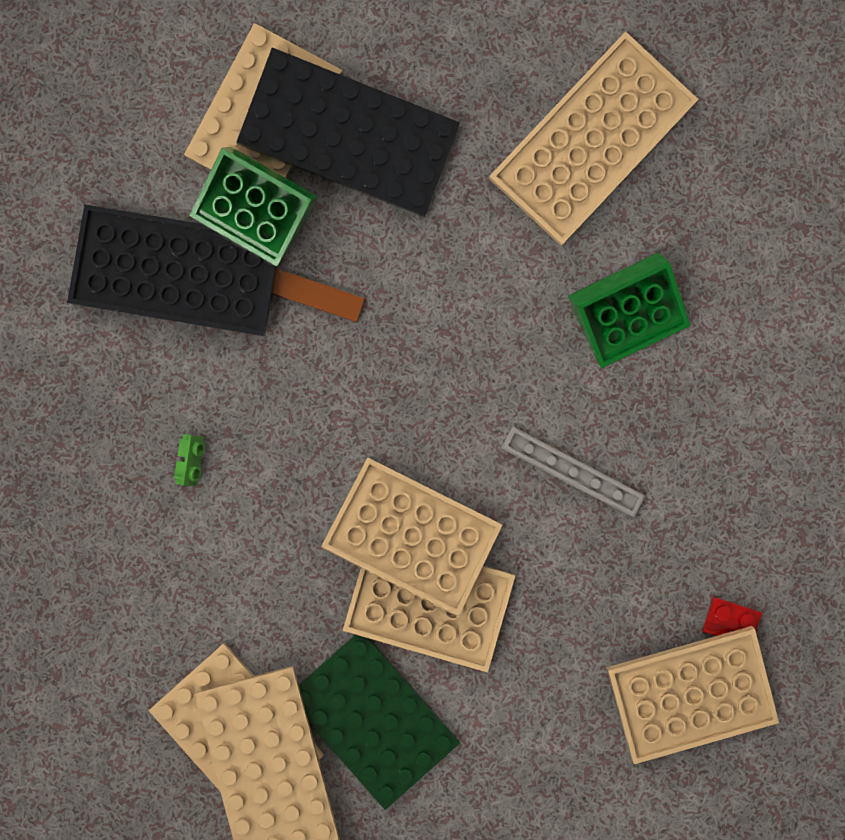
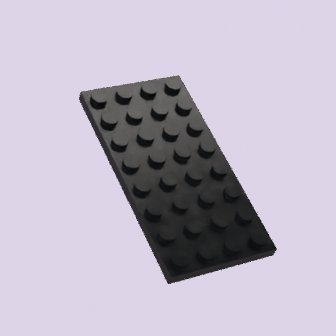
(347, 132)
(169, 272)

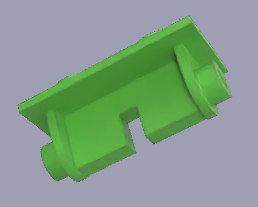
(189, 472)

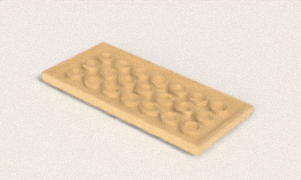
(593, 138)
(266, 759)

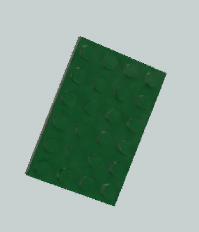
(374, 720)

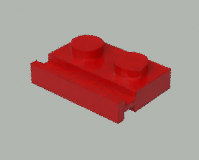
(729, 617)

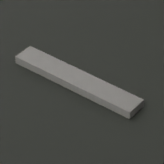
(573, 471)

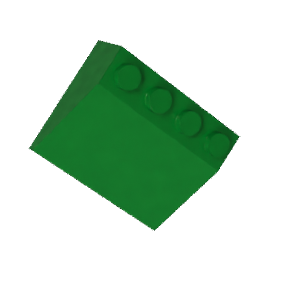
(253, 205)
(630, 309)

